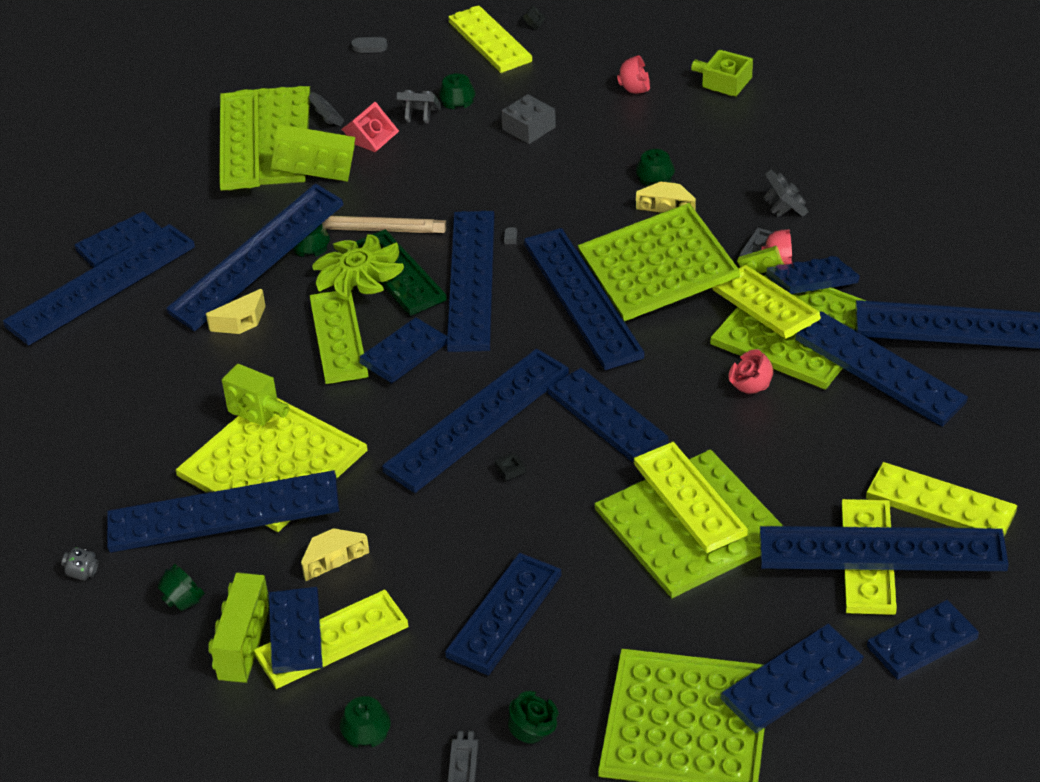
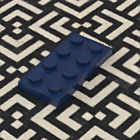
(116, 239)
(812, 275)
(403, 350)
(295, 630)
(922, 639)

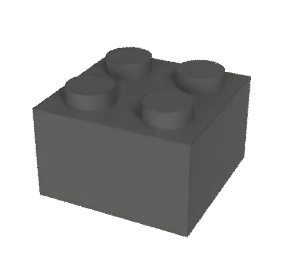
(528, 119)

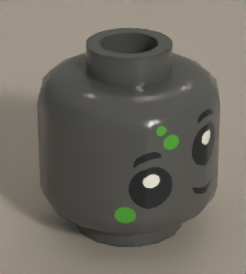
(80, 563)

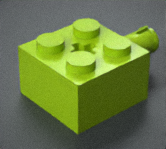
(725, 72)
(252, 395)

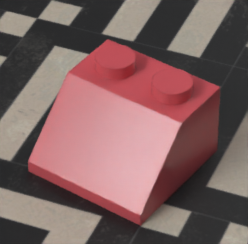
(371, 128)

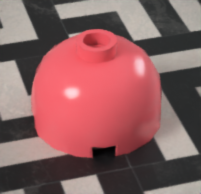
(633, 76)
(782, 240)
(751, 373)

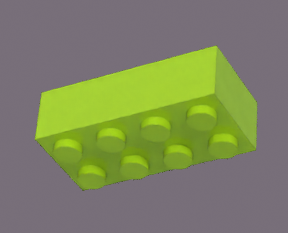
(313, 152)
(240, 627)

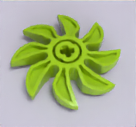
(357, 267)

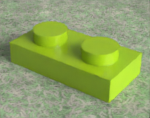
(761, 259)

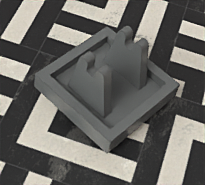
(418, 101)
(784, 195)

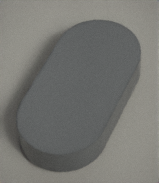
(369, 44)

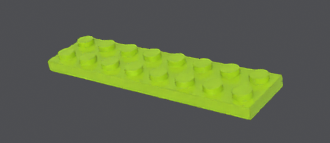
(239, 140)

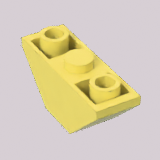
(663, 197)
(237, 315)
(332, 550)

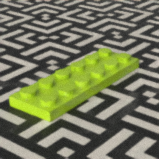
(338, 337)

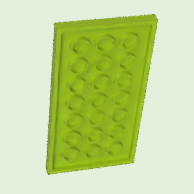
(283, 107)

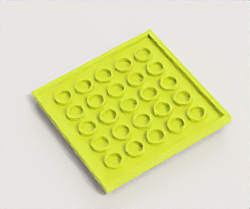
(277, 451)

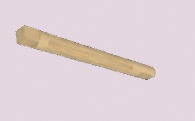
(389, 224)

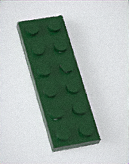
(412, 286)

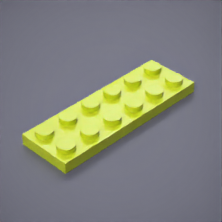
(490, 39)
(768, 302)
(690, 497)
(939, 500)
(868, 589)
(345, 633)

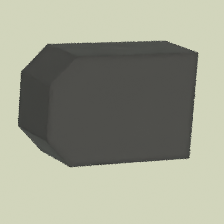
(510, 235)

